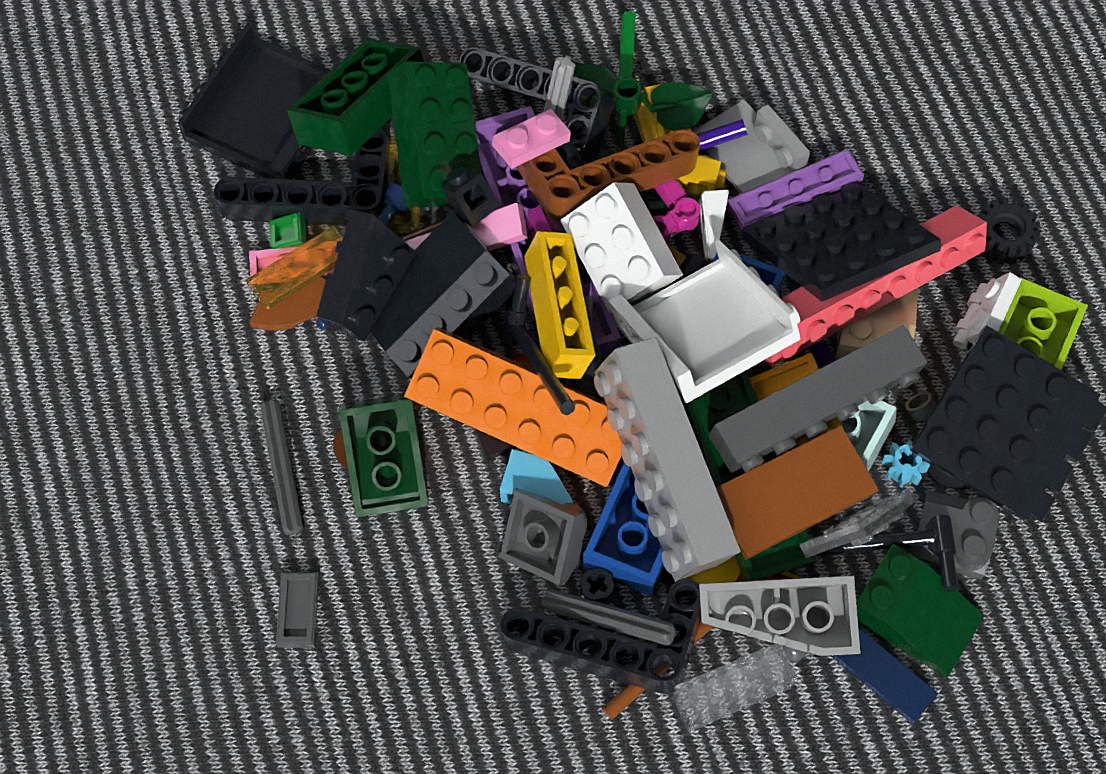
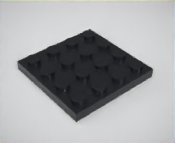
(840, 240)

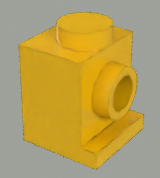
(705, 177)

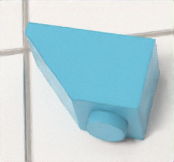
(532, 475)

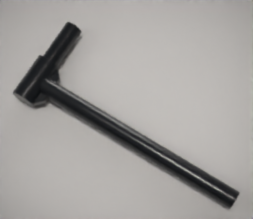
(516, 334)
(937, 536)

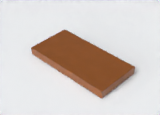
(795, 491)

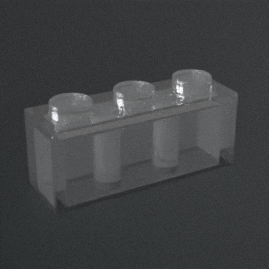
(733, 686)

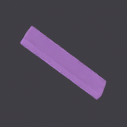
(795, 188)

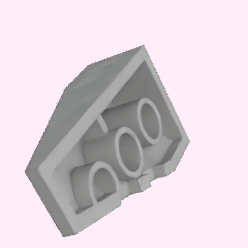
(793, 613)

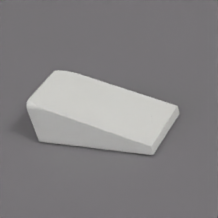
(711, 216)

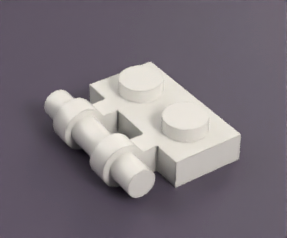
(986, 307)

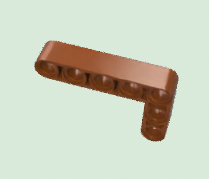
(645, 165)

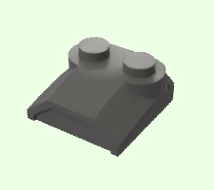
(973, 527)
(544, 536)

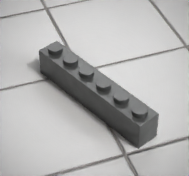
(817, 399)

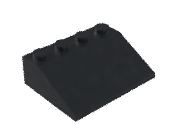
(447, 285)

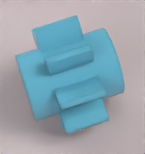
(905, 472)

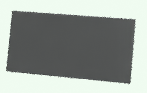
(297, 610)

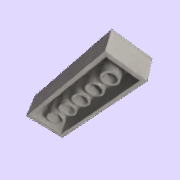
(665, 459)

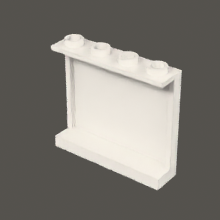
(711, 323)

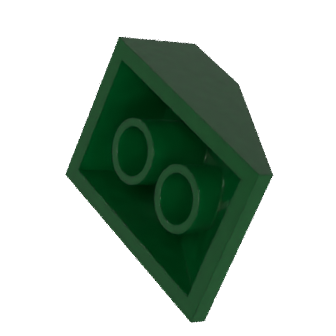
(383, 455)
(914, 612)

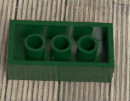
(350, 99)
(432, 128)

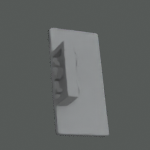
(763, 154)

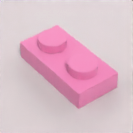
(531, 138)

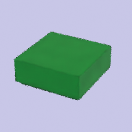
(288, 231)

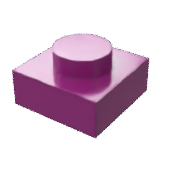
(538, 222)

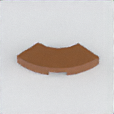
(292, 310)

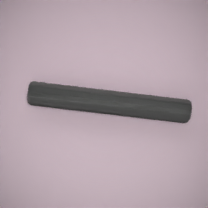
(281, 467)
(609, 617)

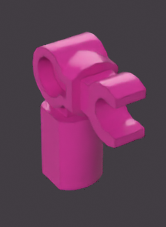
(683, 212)

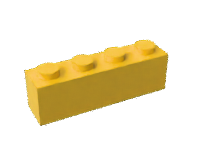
(559, 304)

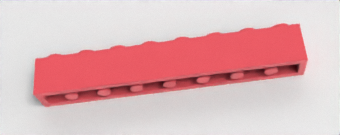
(961, 239)

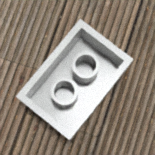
(621, 245)

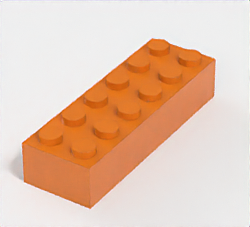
(514, 406)

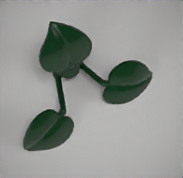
(676, 103)

